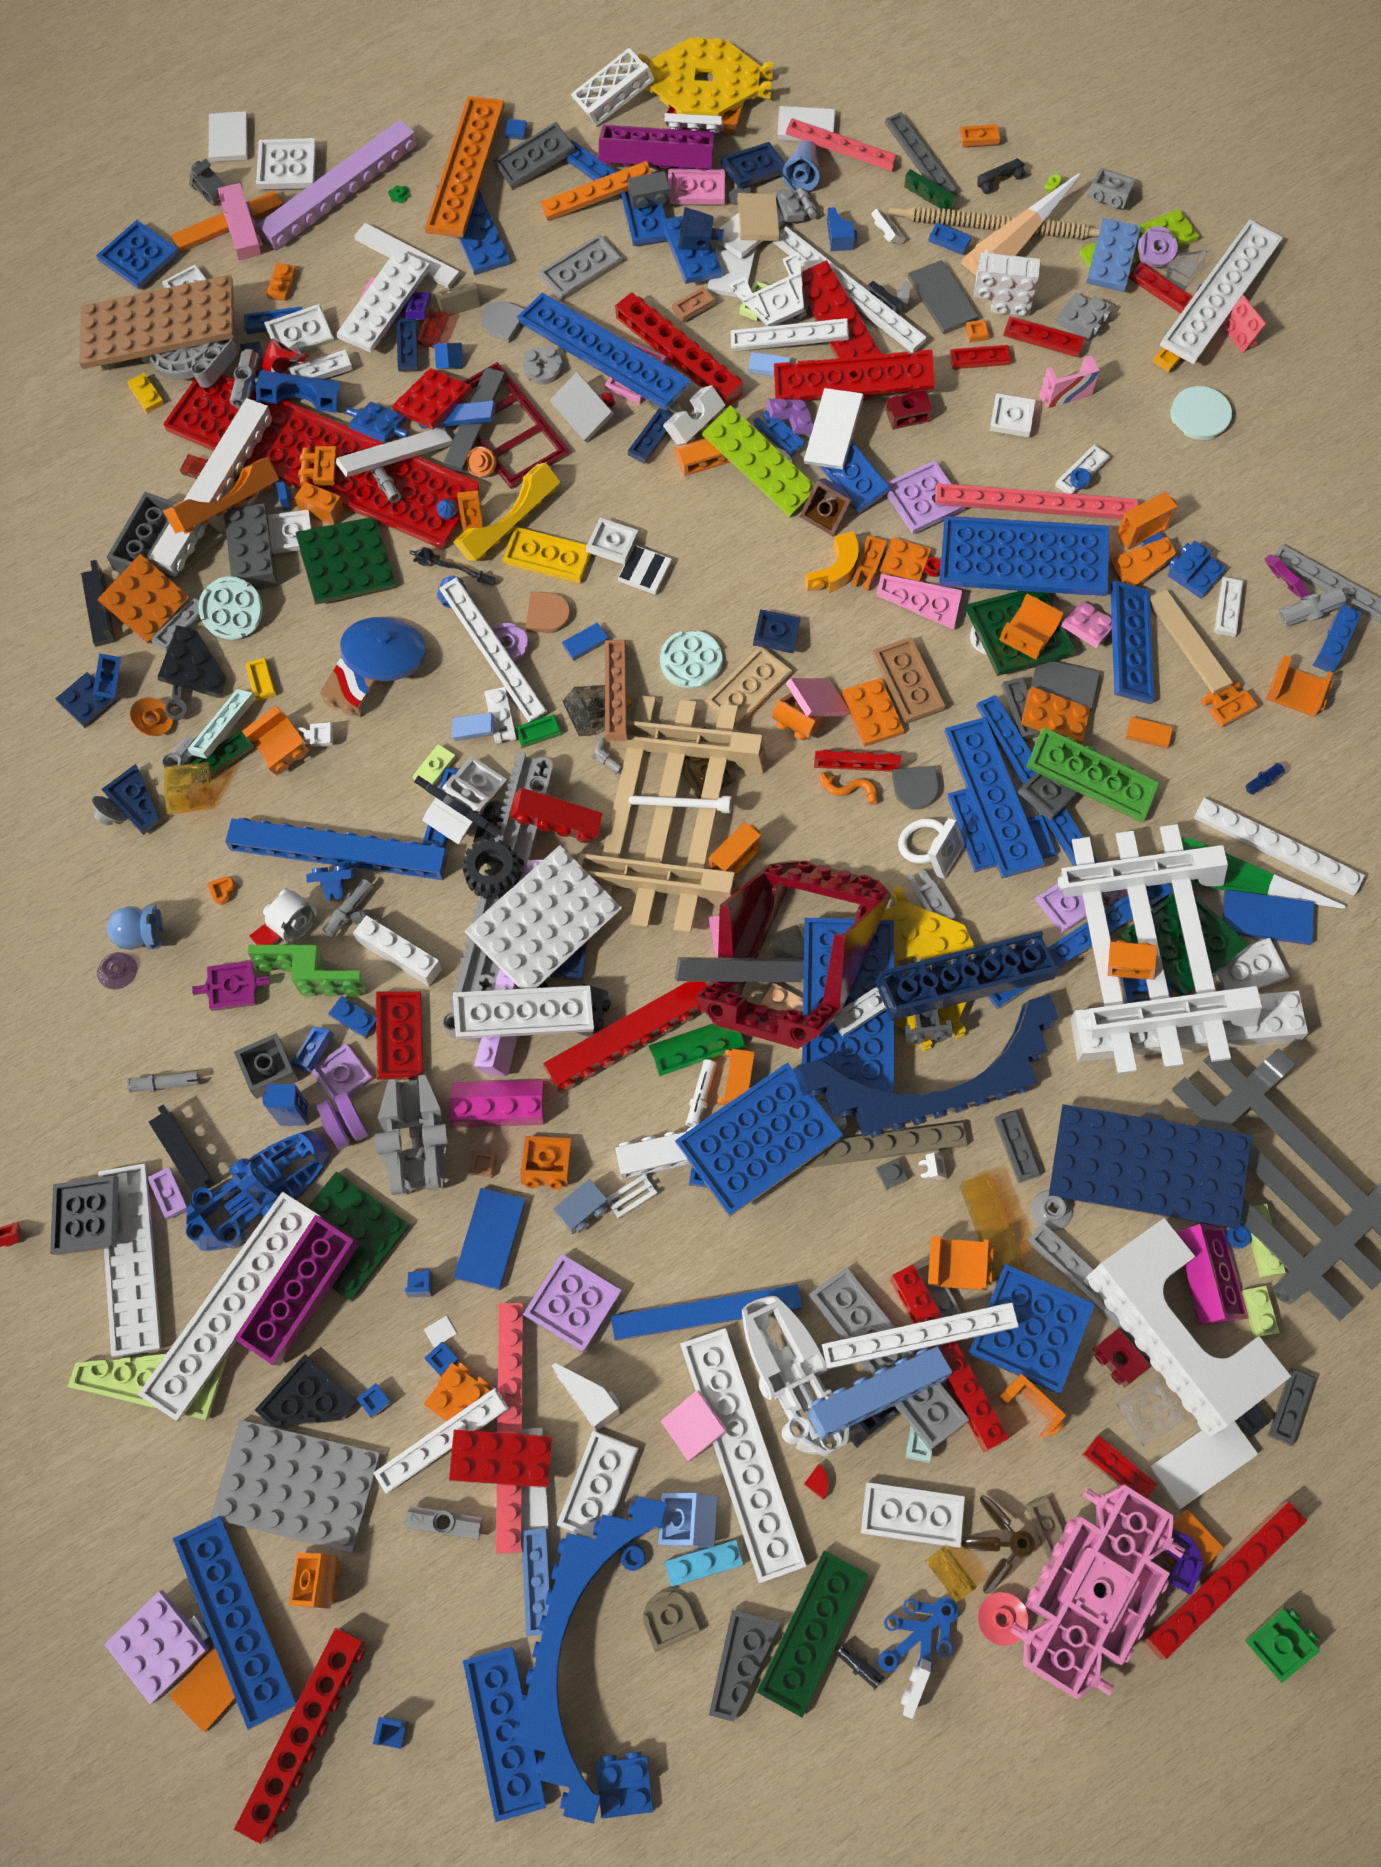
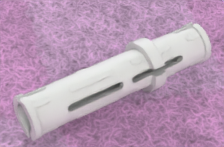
(698, 1103)

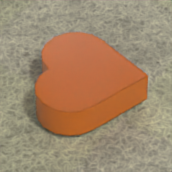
(221, 889)

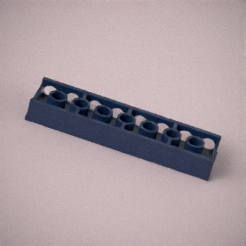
(964, 976)

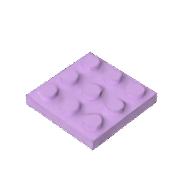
(916, 499)
(572, 1303)
(156, 1646)

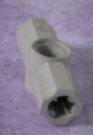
(244, 377)
(1312, 607)
(460, 1524)

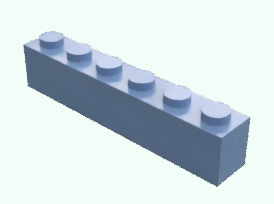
(879, 1392)

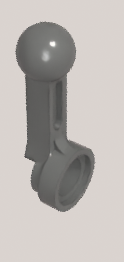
(176, 701)

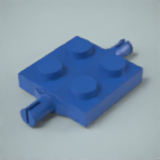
(377, 422)

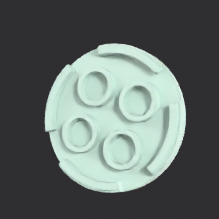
(1201, 412)
(230, 608)
(691, 659)

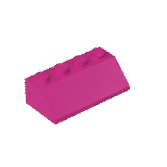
(497, 1103)
(1213, 1276)

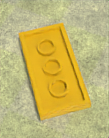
(547, 555)

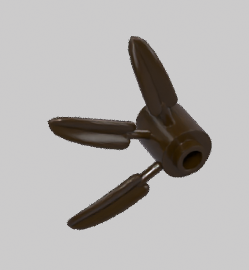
(993, 1544)

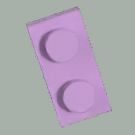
(168, 1193)

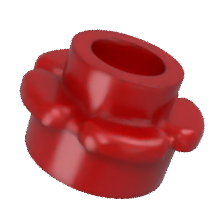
(932, 562)

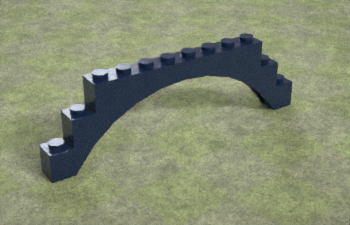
(885, 1110)

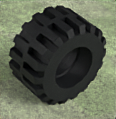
(490, 852)

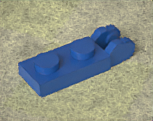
(779, 434)

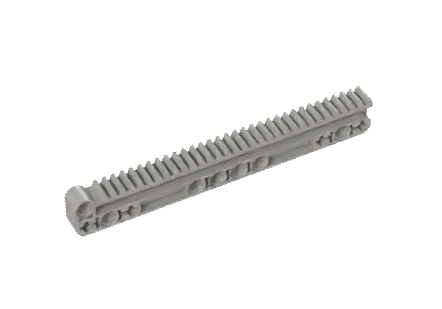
(477, 968)

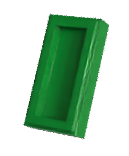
(538, 731)

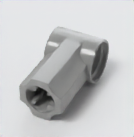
(180, 754)

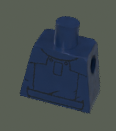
(698, 230)

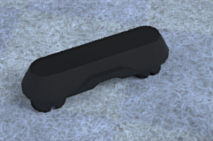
(985, 180)

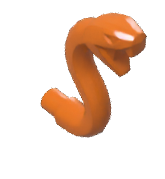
(869, 787)

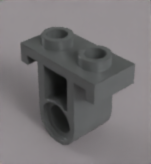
(205, 181)
(928, 1028)

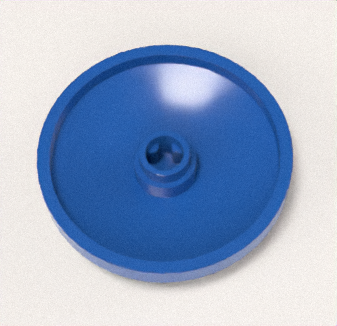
(382, 648)

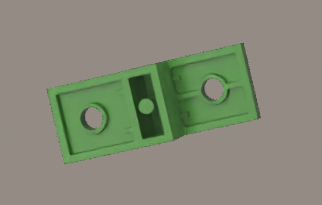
(307, 970)

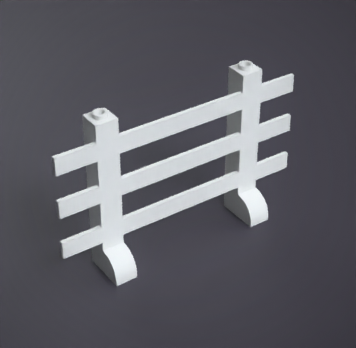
(1161, 1012)

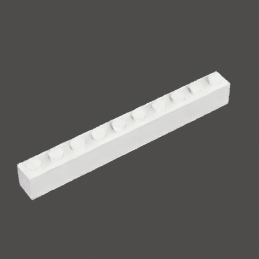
(214, 482)
(663, 1153)

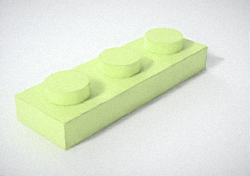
(1266, 1262)

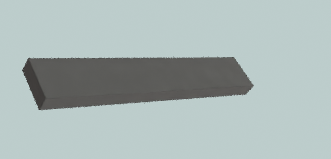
(918, 152)
(468, 433)
(739, 969)

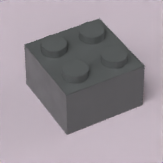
(265, 1064)

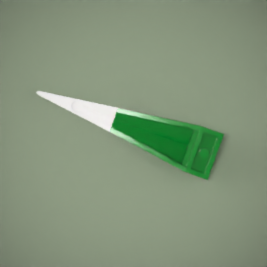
(1251, 879)

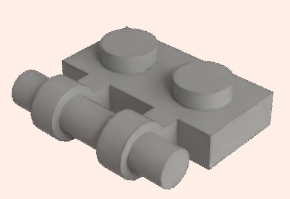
(790, 204)

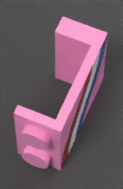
(1069, 388)

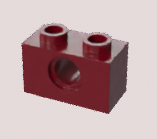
(908, 409)
(1134, 1362)

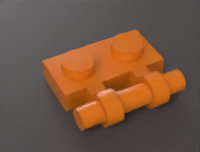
(324, 465)
(1231, 708)

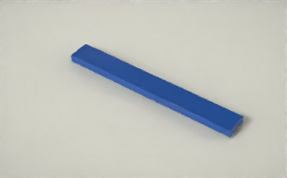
(696, 1313)

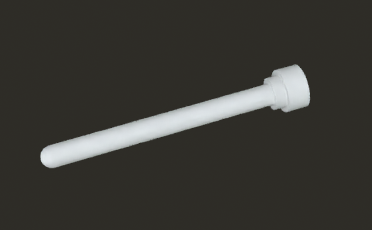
(721, 804)

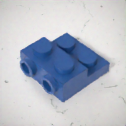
(1195, 569)
(624, 1785)

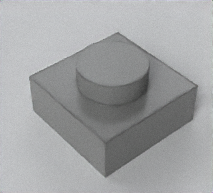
(903, 295)

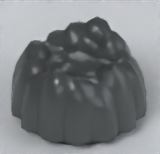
(357, 917)

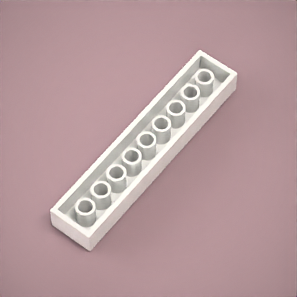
(1278, 1023)

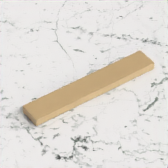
(1190, 642)

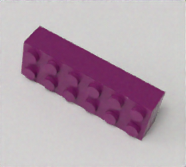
(656, 146)
(297, 1290)

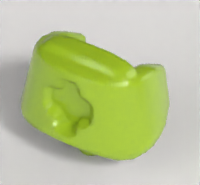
(1053, 183)

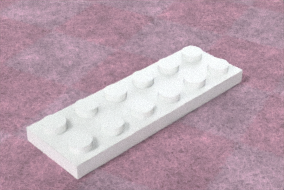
(383, 301)
(522, 1012)

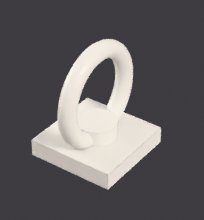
(944, 847)

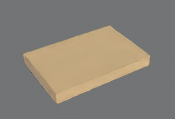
(758, 217)

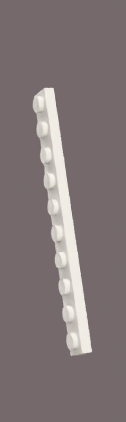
(859, 296)

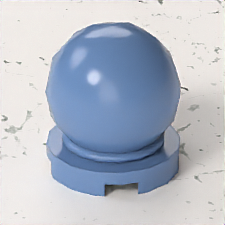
(132, 927)

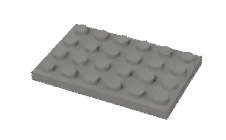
(296, 1486)

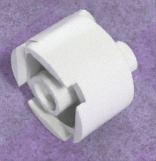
(289, 915)

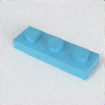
(703, 1563)

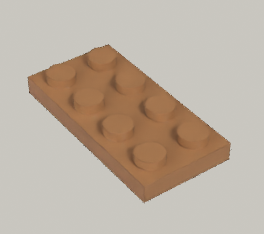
(908, 680)

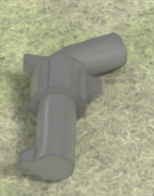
(604, 756)

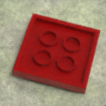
(432, 398)

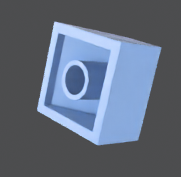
(688, 1520)

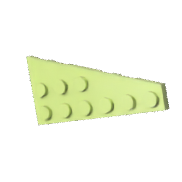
(127, 1376)

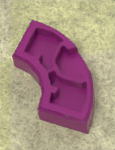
(1280, 570)

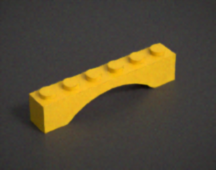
(536, 485)

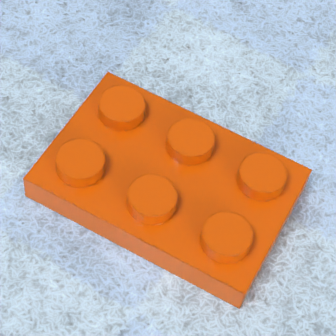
(872, 712)
(1055, 714)

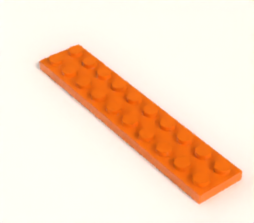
(465, 167)

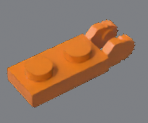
(869, 560)

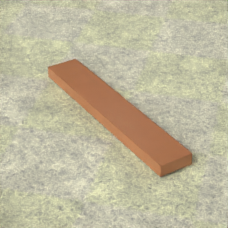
(615, 691)

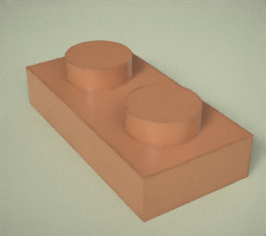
(693, 304)

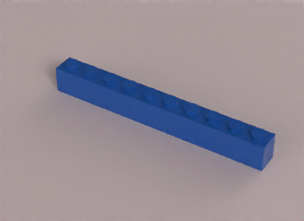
(336, 848)

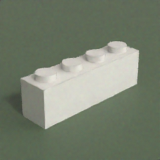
(397, 951)

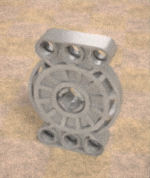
(202, 361)

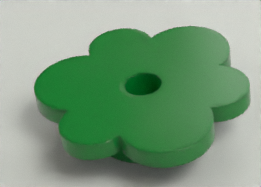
(399, 194)

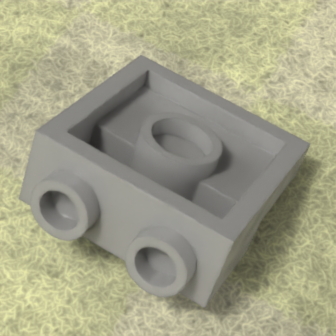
(1111, 188)
(1084, 315)

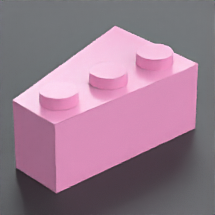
(239, 222)

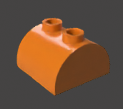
(790, 715)
(314, 1580)

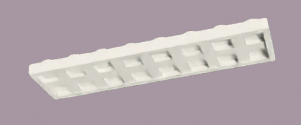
(131, 1268)

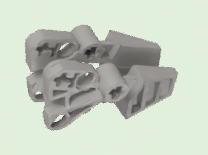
(412, 1106)

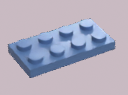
(1113, 254)

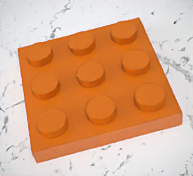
(143, 598)

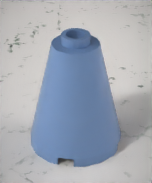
(802, 167)

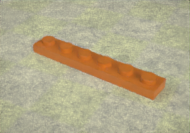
(592, 192)

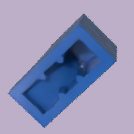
(840, 232)
(106, 676)

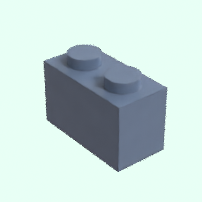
(581, 1207)

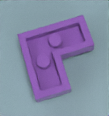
(795, 411)

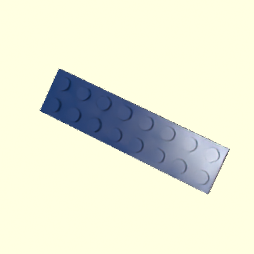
(994, 798)
(234, 1623)

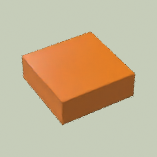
(977, 331)

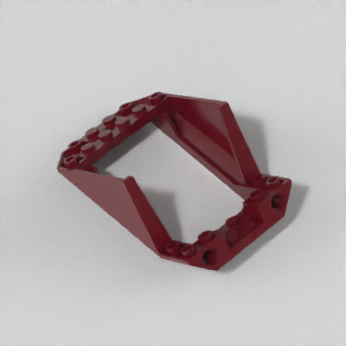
(745, 925)

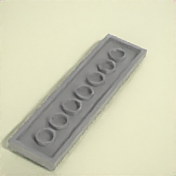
(855, 1314)

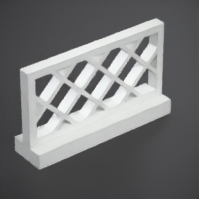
(618, 93)

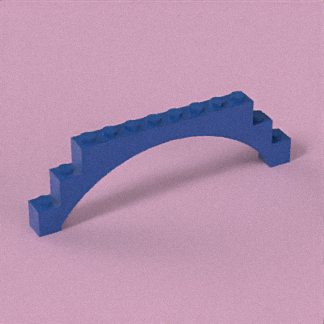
(541, 1718)

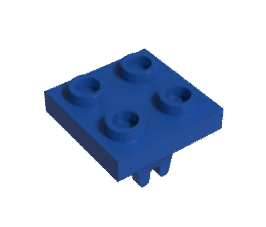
(332, 881)

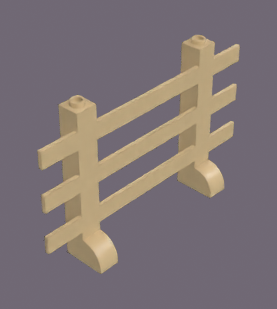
(652, 875)

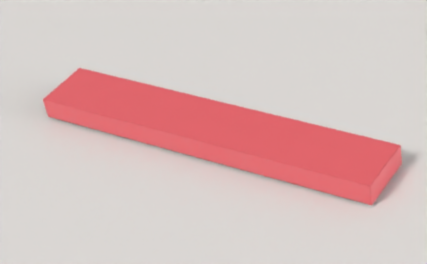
(841, 144)

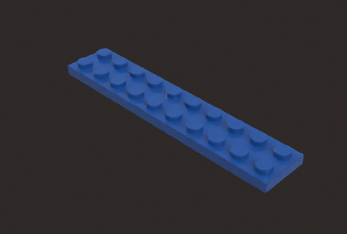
(604, 351)

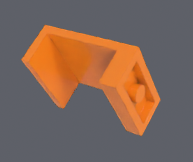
(1031, 626)
(1299, 689)
(276, 740)
(960, 1264)
(1039, 1400)

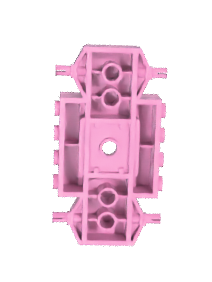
(1078, 1623)

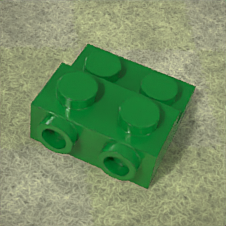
(1284, 1643)

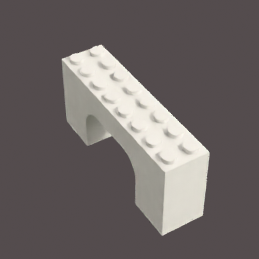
(1209, 1387)

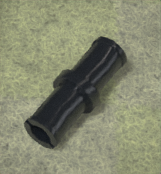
(860, 1666)

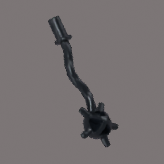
(426, 556)

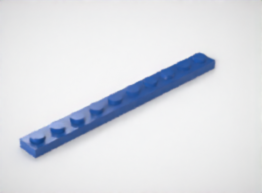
(1018, 755)
(1080, 939)

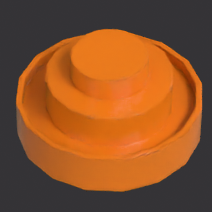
(481, 462)

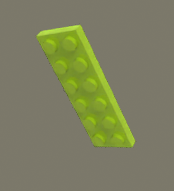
(1173, 221)
(759, 461)

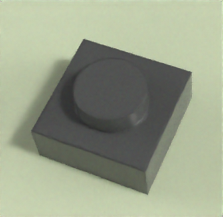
(891, 1174)

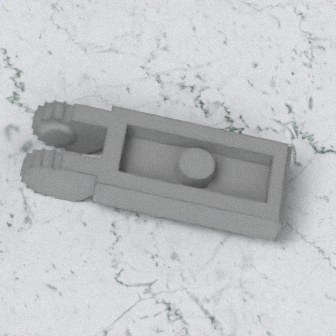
(930, 895)

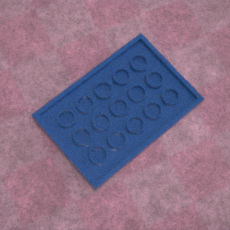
(758, 1139)

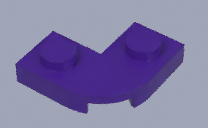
(1188, 1567)

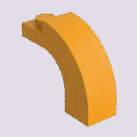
(842, 570)

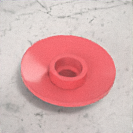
(1011, 1608)

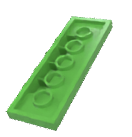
(1092, 774)

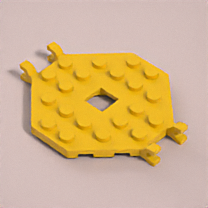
(733, 74)
(926, 936)

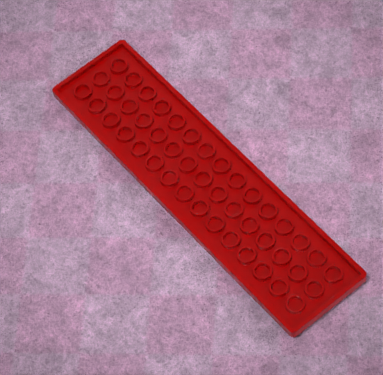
(207, 413)

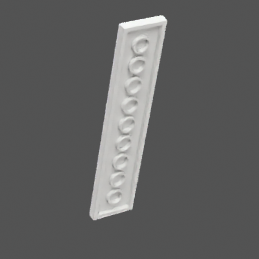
(1221, 291)
(226, 1308)
(744, 1458)

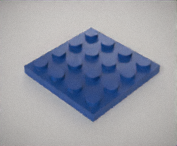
(1047, 1330)

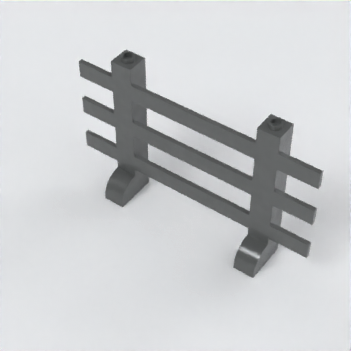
(1335, 1240)

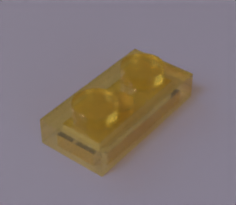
(951, 1573)

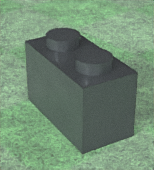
(648, 190)

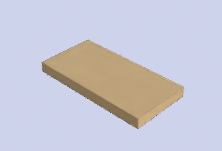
(750, 684)

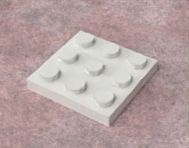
(286, 163)

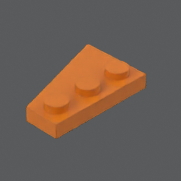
(1140, 563)

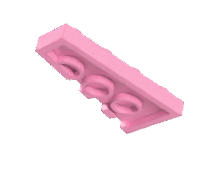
(925, 599)

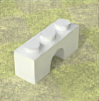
(706, 407)

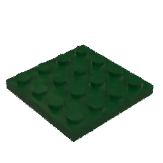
(345, 560)
(990, 618)
(1220, 942)
(365, 1221)

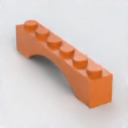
(188, 513)

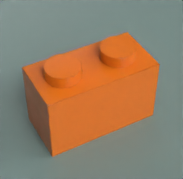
(320, 503)
(1132, 960)

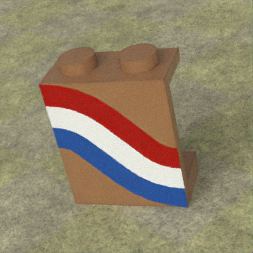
(346, 689)

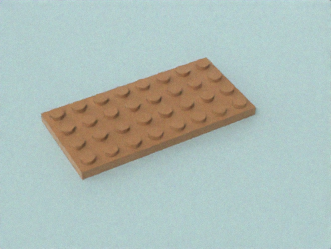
(157, 321)

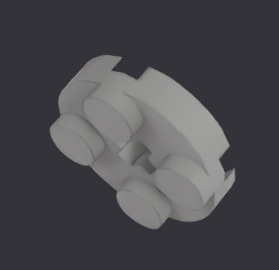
(541, 355)

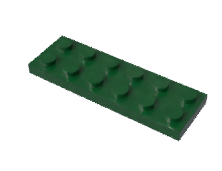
(812, 1633)

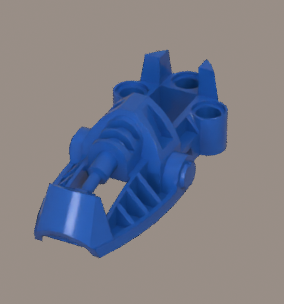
(260, 1184)

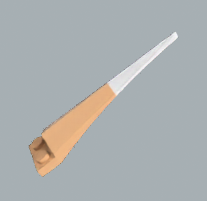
(1016, 233)

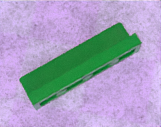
(693, 1047)

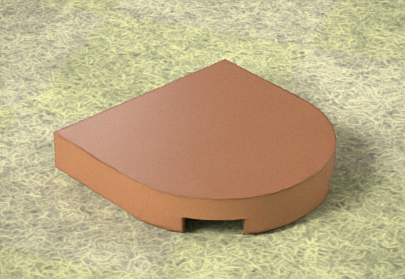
(546, 612)

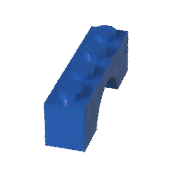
(274, 387)

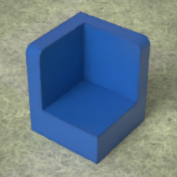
(448, 355)
(419, 1284)
(390, 1732)

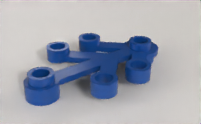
(922, 1631)

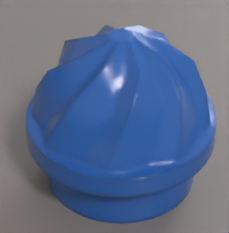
(447, 508)

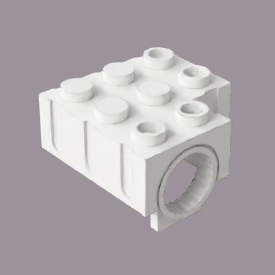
(1007, 281)

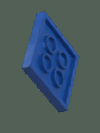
(137, 254)

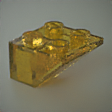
(188, 788)

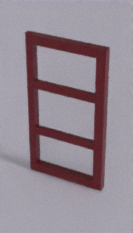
(541, 425)

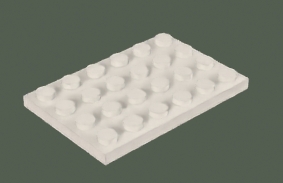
(543, 920)

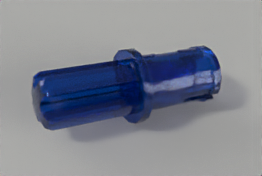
(1265, 778)

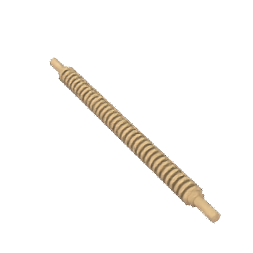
(911, 213)

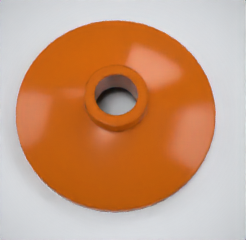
(150, 709)

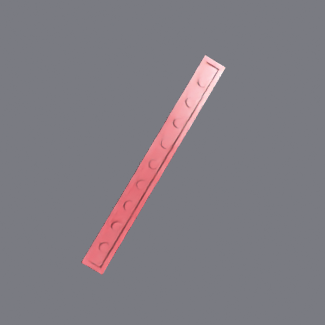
(1033, 501)
(510, 1388)

